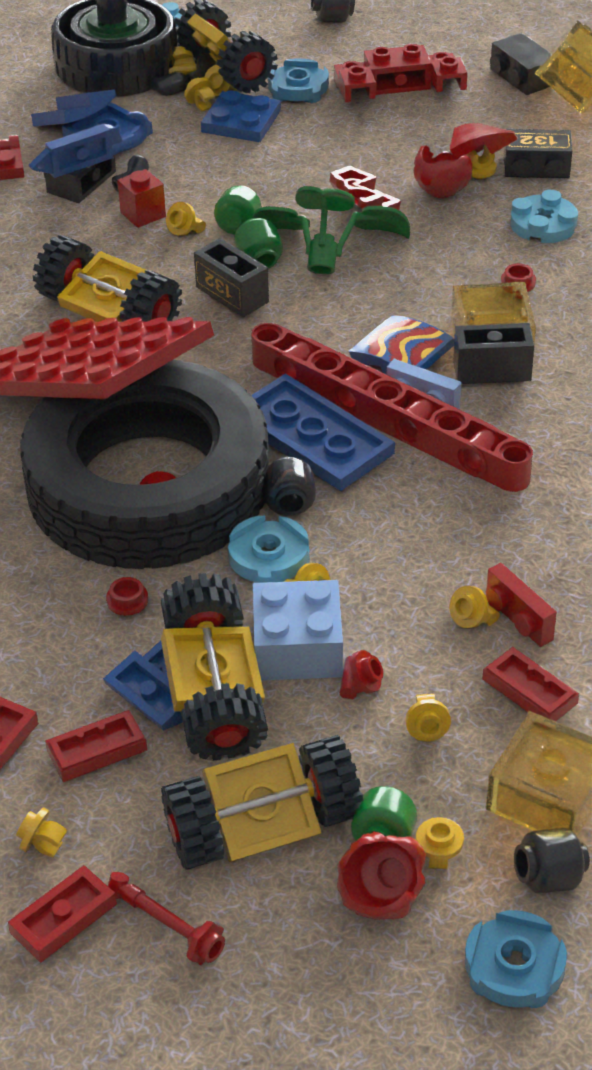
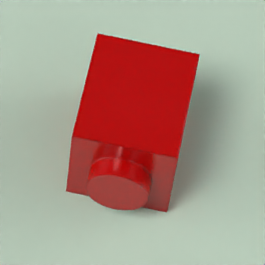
(141, 198)

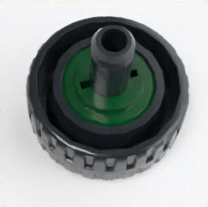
(113, 45)

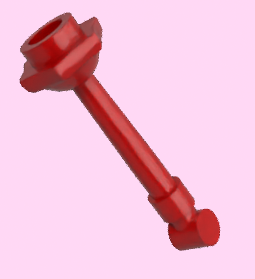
(204, 942)

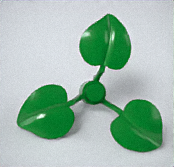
(323, 248)

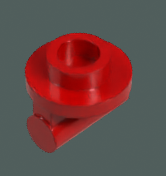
(360, 674)

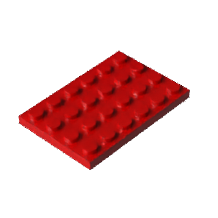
(95, 357)

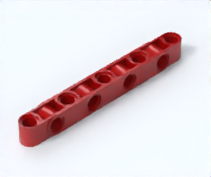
(395, 407)

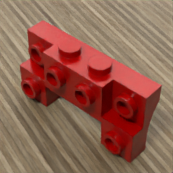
(399, 71)

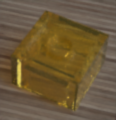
(570, 67)
(492, 305)
(543, 777)

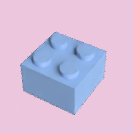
(298, 629)

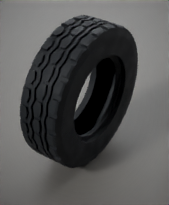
(155, 521)

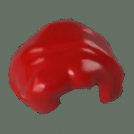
(442, 174)
(381, 876)

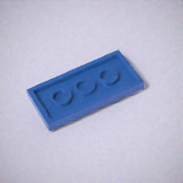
(320, 433)

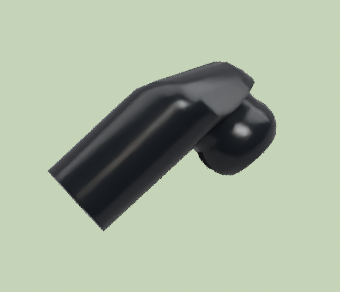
(204, 62)
(169, 83)
(134, 164)

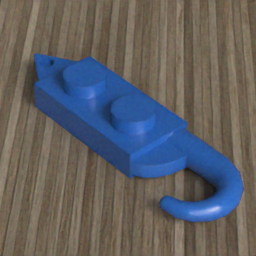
(88, 147)

